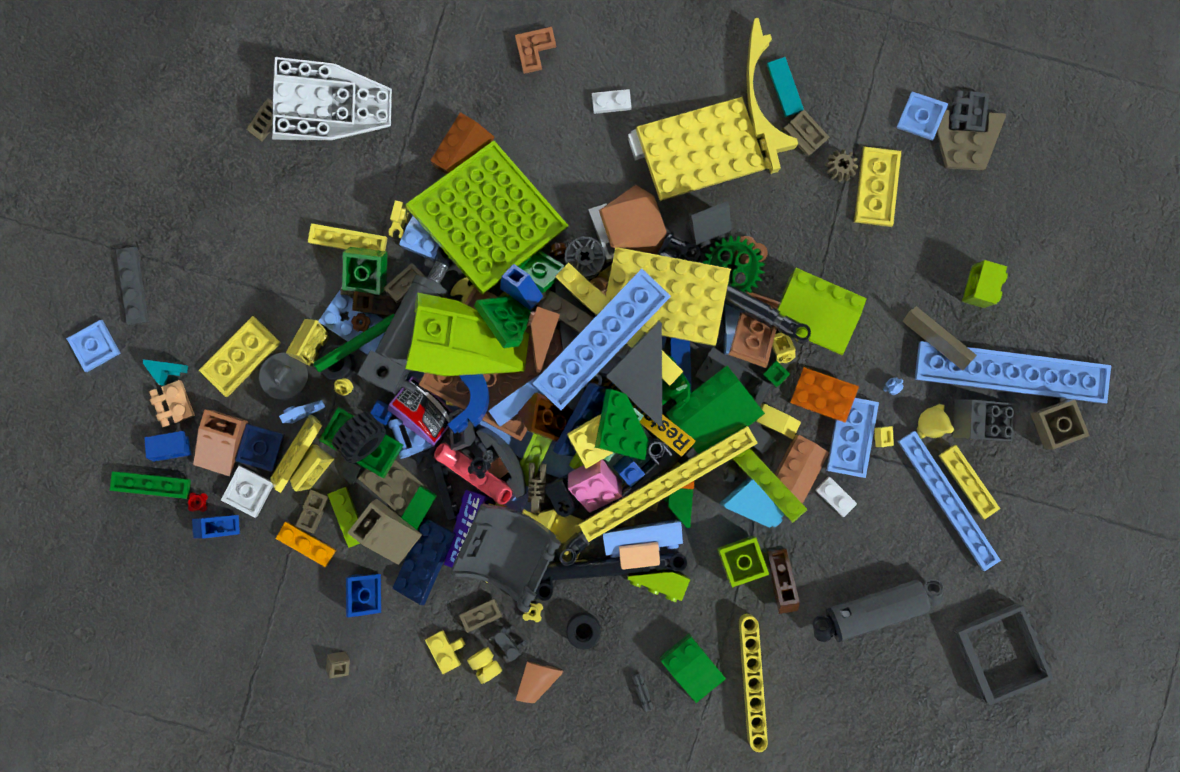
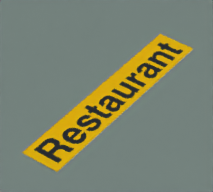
(667, 432)

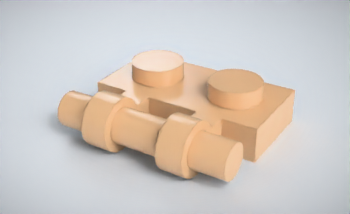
(177, 402)

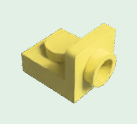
(783, 348)

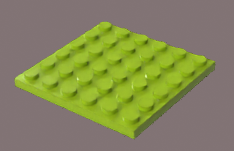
(487, 216)

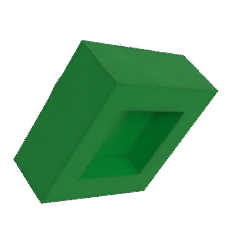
(776, 374)

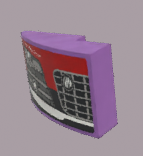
(421, 412)

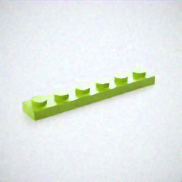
(770, 484)

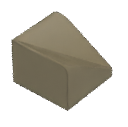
(337, 664)

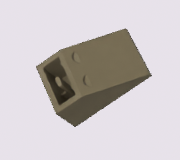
(384, 532)

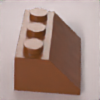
(460, 143)

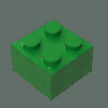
(364, 270)

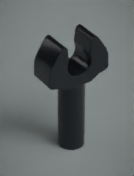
(430, 454)

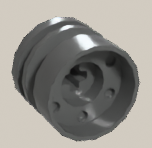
(596, 255)

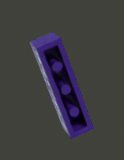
(470, 504)

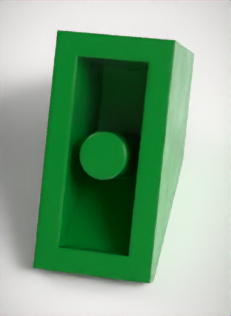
(681, 505)

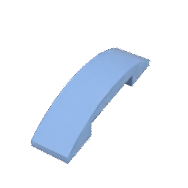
(511, 405)

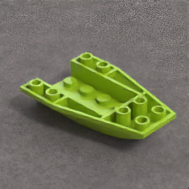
(457, 341)

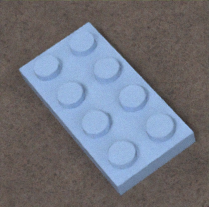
(853, 440)

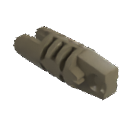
(536, 487)

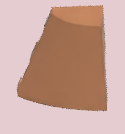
(536, 681)

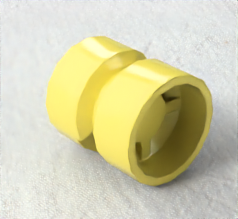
(484, 665)

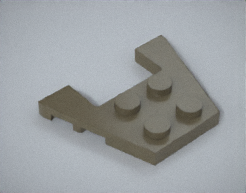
(969, 148)

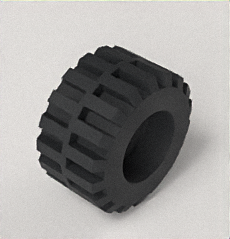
(358, 437)

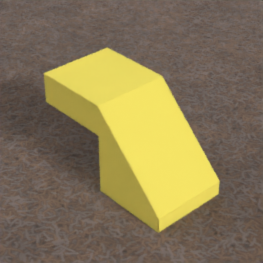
(779, 421)

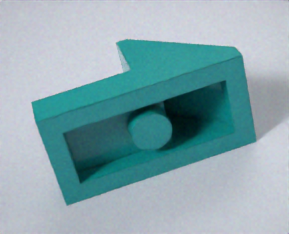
(161, 370)

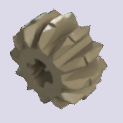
(840, 172)

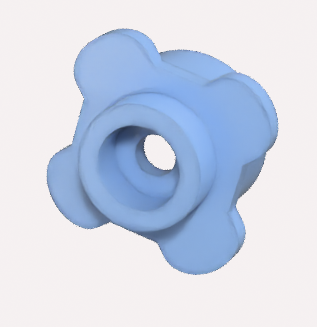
(894, 386)

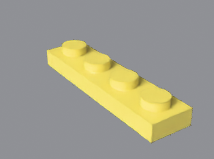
(345, 238)
(969, 482)

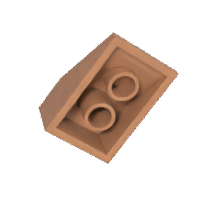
(541, 332)

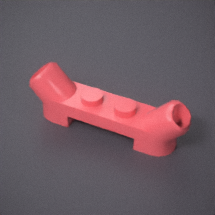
(459, 463)

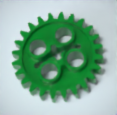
(751, 269)

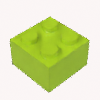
(985, 284)
(743, 561)

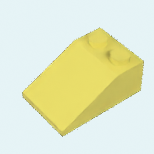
(310, 468)

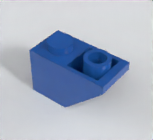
(520, 287)

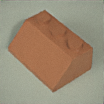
(801, 466)

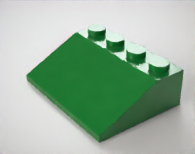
(716, 410)

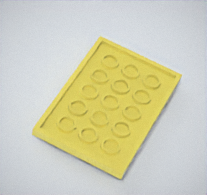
(700, 148)
(694, 287)

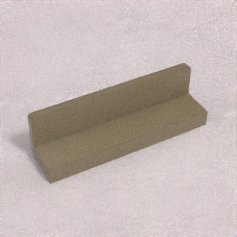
(939, 338)

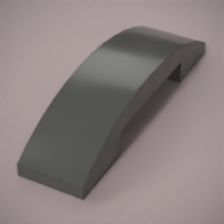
(508, 457)

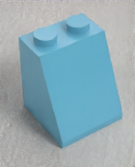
(754, 504)

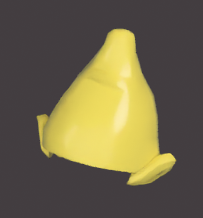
(934, 423)

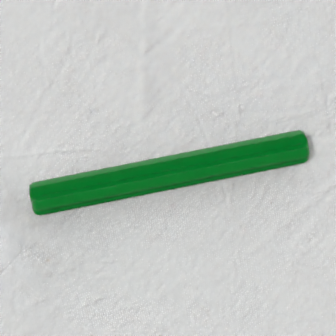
(353, 344)

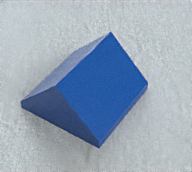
(363, 594)

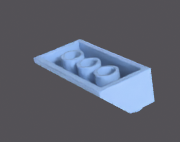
(665, 533)

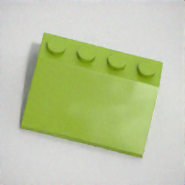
(822, 306)

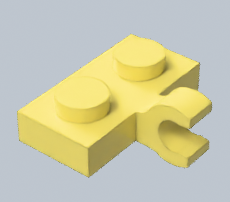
(399, 217)
(444, 651)

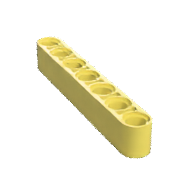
(753, 691)

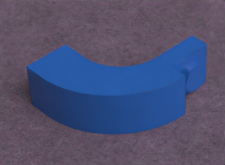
(477, 406)

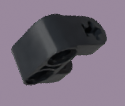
(558, 492)

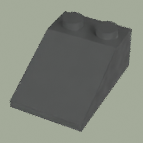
(710, 225)

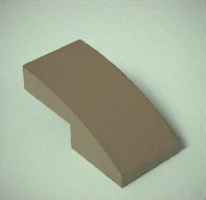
(312, 512)

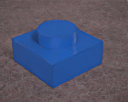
(381, 412)

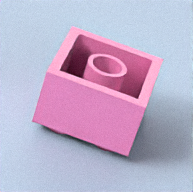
(595, 485)

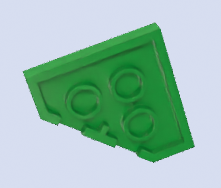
(505, 319)
(620, 427)

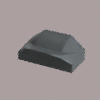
(464, 438)

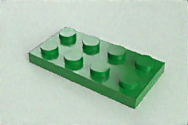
(379, 460)

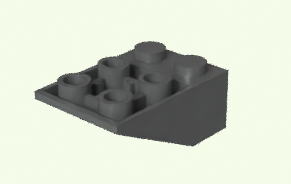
(983, 420)

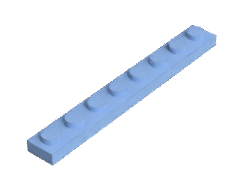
(949, 501)

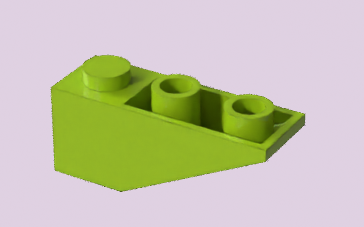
(666, 582)

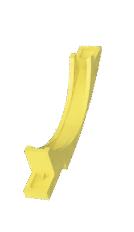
(772, 139)
(596, 301)

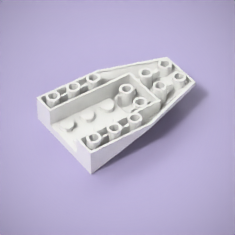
(325, 101)

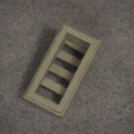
(267, 105)

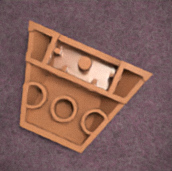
(634, 221)

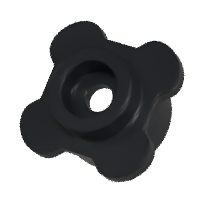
(473, 469)

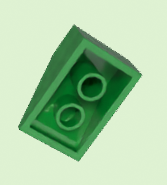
(692, 668)

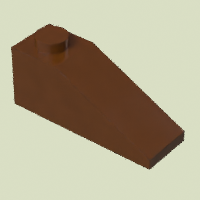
(783, 581)

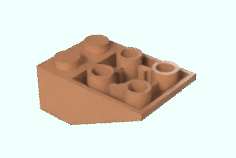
(218, 441)

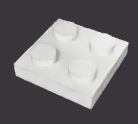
(247, 491)

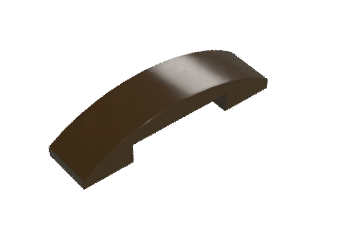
(374, 304)

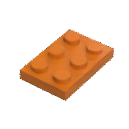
(824, 395)

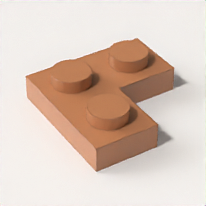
(529, 45)

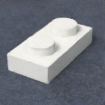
(611, 101)
(836, 496)

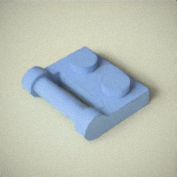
(418, 443)

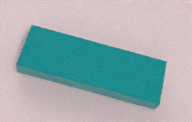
(785, 87)

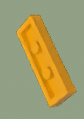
(306, 544)

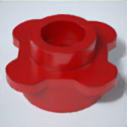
(193, 498)

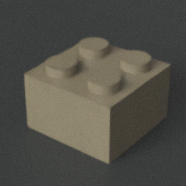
(1059, 424)

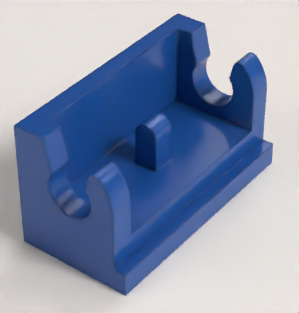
(167, 446)

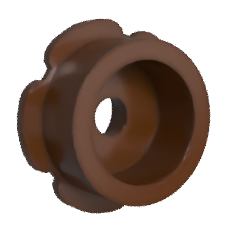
(558, 250)
(360, 327)

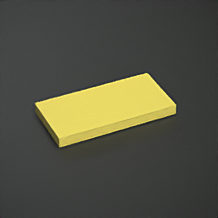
(877, 186)
(239, 356)
(295, 453)

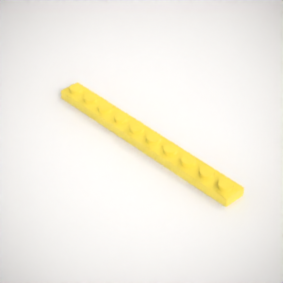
(667, 483)

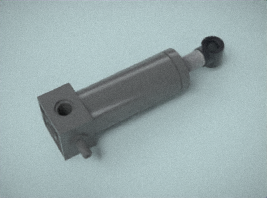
(394, 346)

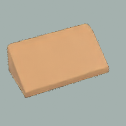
(639, 555)

